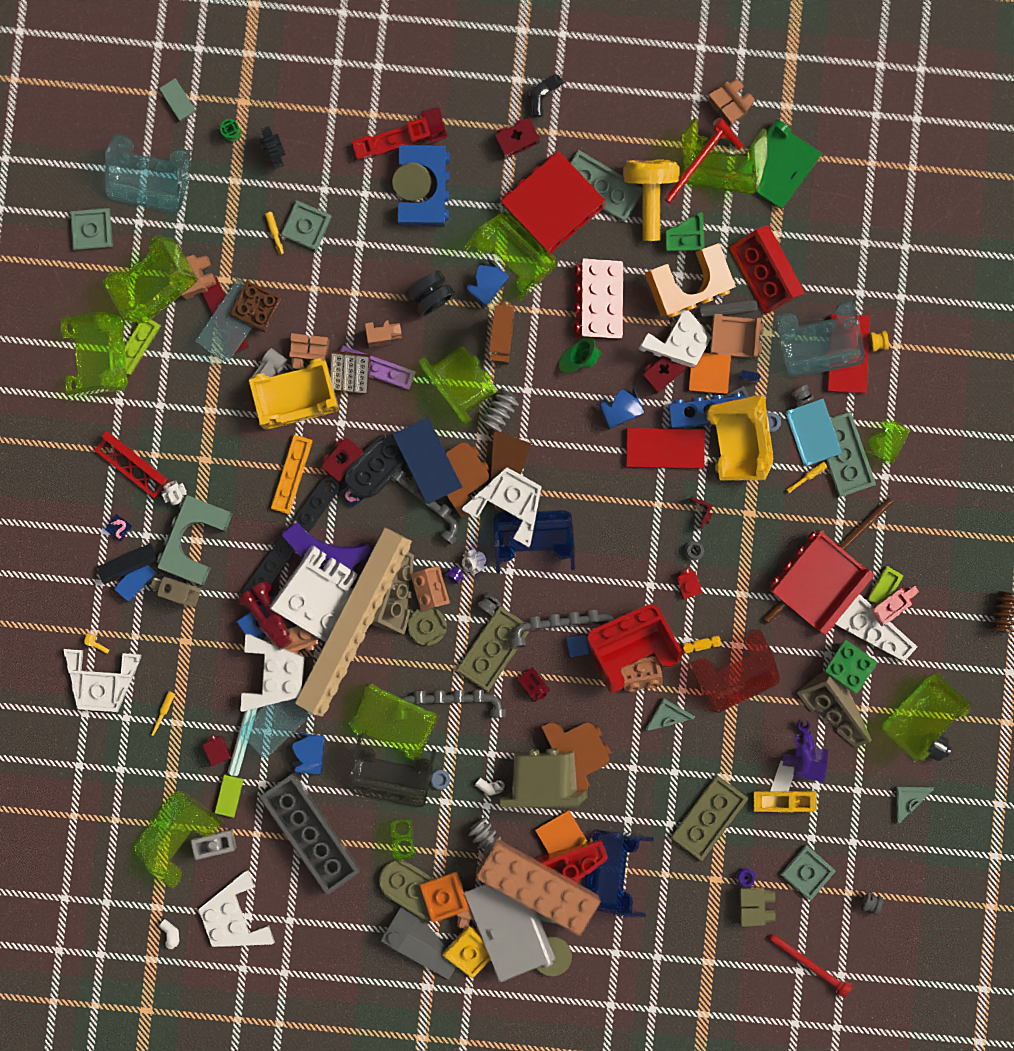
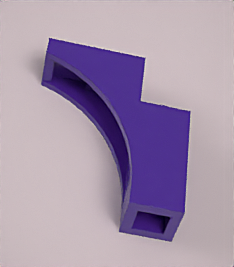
(302, 541)

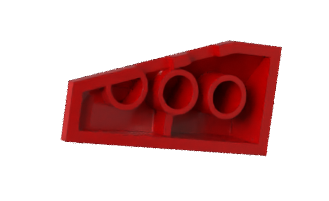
(576, 861)

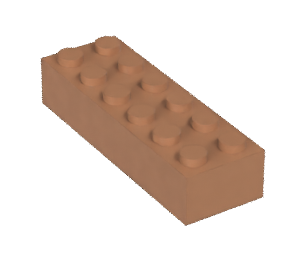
(537, 886)

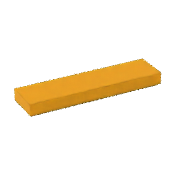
(291, 474)

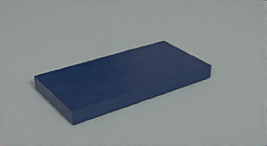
(427, 460)

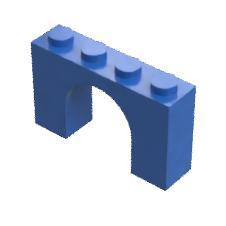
(433, 210)

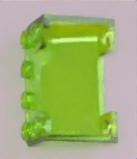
(98, 353)

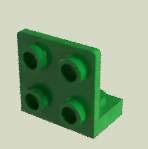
(850, 666)

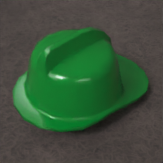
(580, 355)

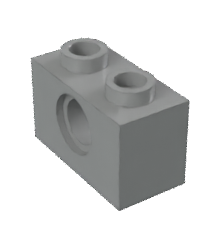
(213, 845)

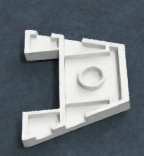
(683, 344)
(513, 494)
(281, 674)
(98, 689)
(225, 919)

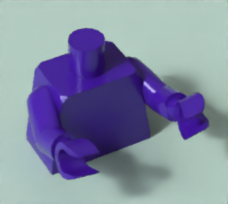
(809, 761)

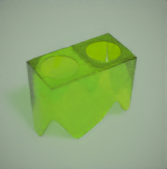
(889, 443)
(407, 837)

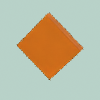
(710, 374)
(560, 833)
(444, 897)

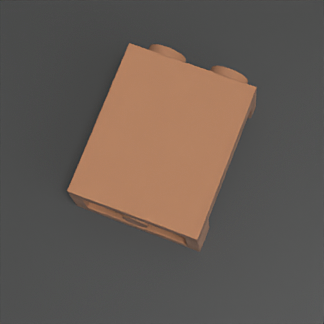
(736, 336)

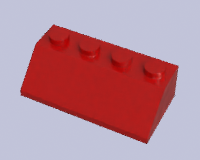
(766, 269)

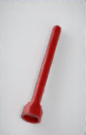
(841, 987)

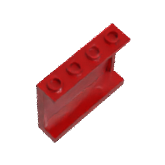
(553, 202)
(820, 581)

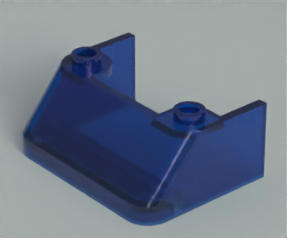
(551, 532)
(609, 877)

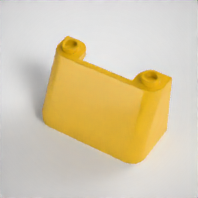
(294, 395)
(742, 438)

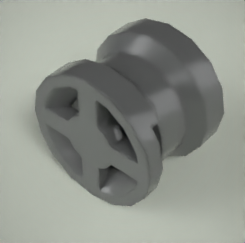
(802, 393)
(487, 605)
(872, 903)

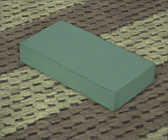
(178, 100)

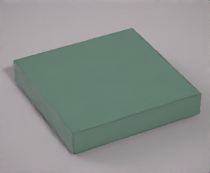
(306, 225)
(91, 229)
(808, 872)

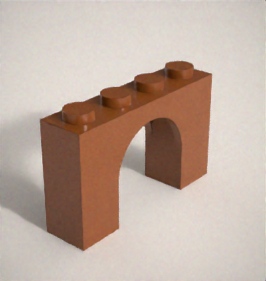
(501, 333)

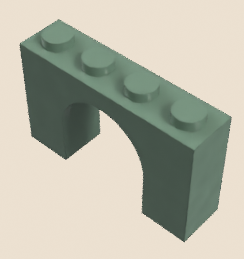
(173, 558)

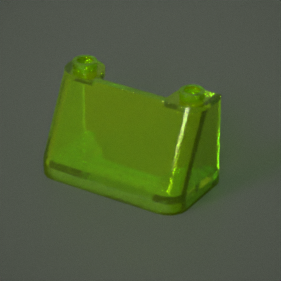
(925, 716)
(393, 721)

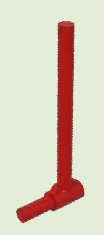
(721, 130)

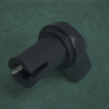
(541, 91)

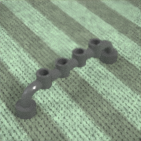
(442, 511)
(554, 621)
(459, 697)

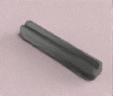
(728, 308)

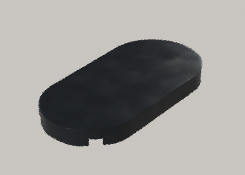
(375, 467)

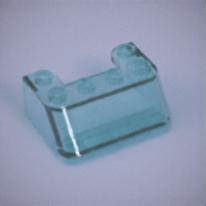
(146, 179)
(821, 344)

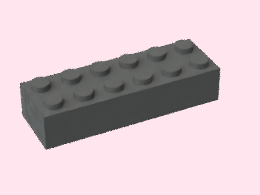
(310, 833)

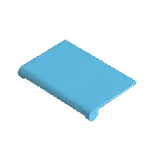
(813, 432)

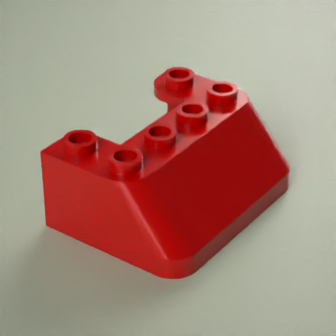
(630, 640)

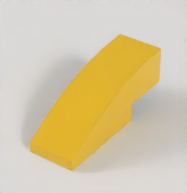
(785, 801)

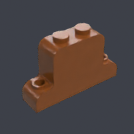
(470, 473)
(587, 747)

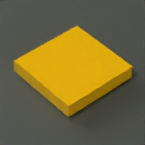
(468, 952)

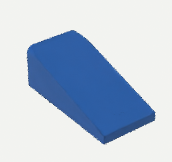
(134, 582)

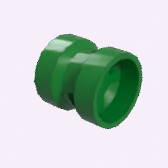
(232, 134)

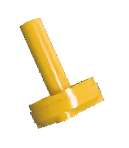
(651, 175)

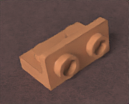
(430, 588)
(301, 640)
(642, 674)

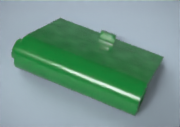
(785, 156)

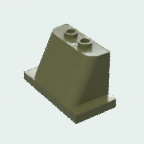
(544, 780)

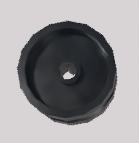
(430, 293)

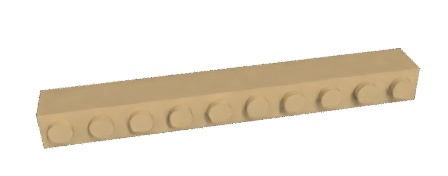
(353, 622)

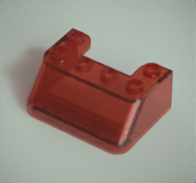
(739, 680)

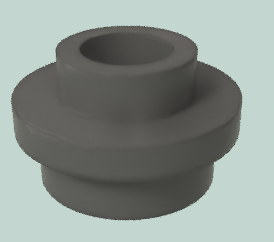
(700, 548)

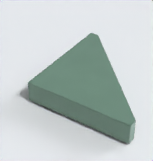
(668, 714)
(908, 799)

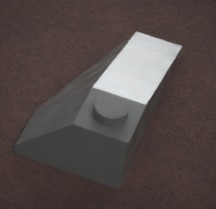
(416, 940)

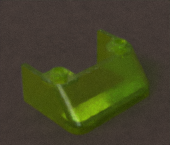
(722, 169)
(516, 249)

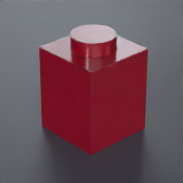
(217, 750)

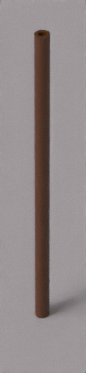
(844, 545)

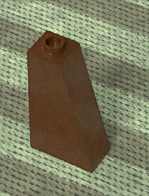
(507, 453)

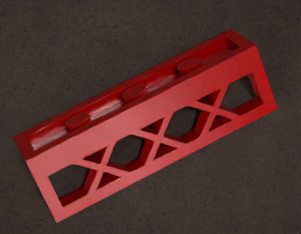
(133, 457)

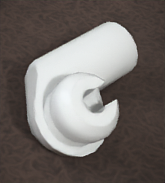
(490, 788)
(172, 934)

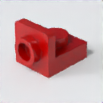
(688, 583)

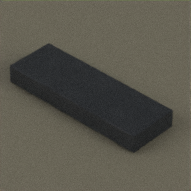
(127, 563)

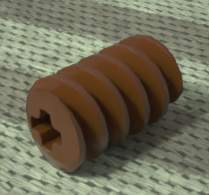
(1005, 613)

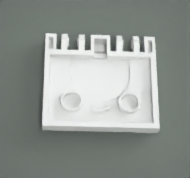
(314, 596)

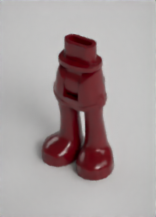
(273, 626)

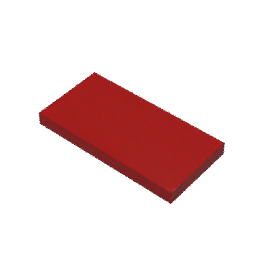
(852, 378)
(665, 448)

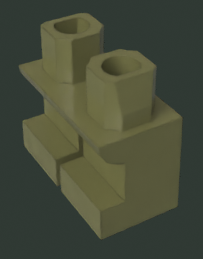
(753, 897)

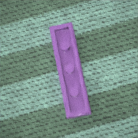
(387, 371)

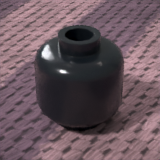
(939, 749)

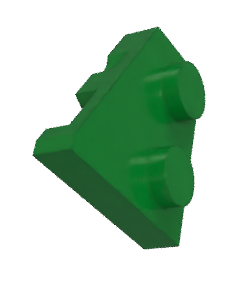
(686, 235)

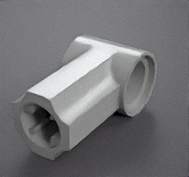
(271, 364)

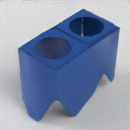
(489, 282)
(624, 408)
(310, 753)

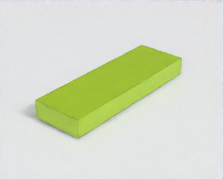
(139, 342)

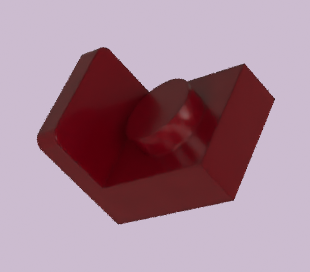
(534, 685)

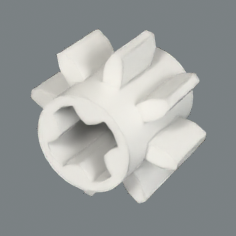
(173, 492)
(473, 561)

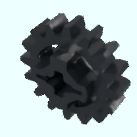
(272, 147)

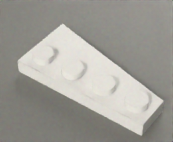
(863, 624)

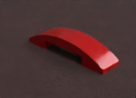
(389, 141)

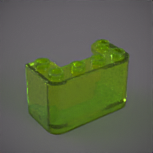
(152, 282)

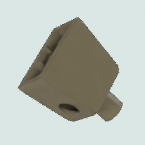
(176, 591)

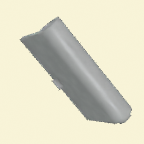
(509, 932)

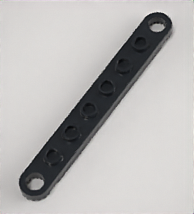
(283, 550)

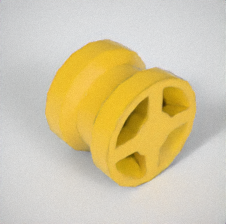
(879, 341)

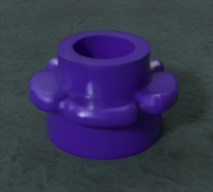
(454, 575)
(746, 882)

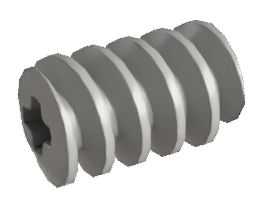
(500, 410)
(483, 834)

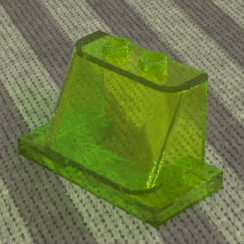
(460, 382)

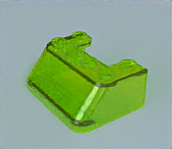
(169, 831)

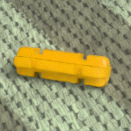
(701, 644)

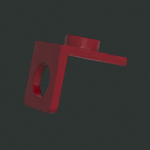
(435, 124)
(707, 516)

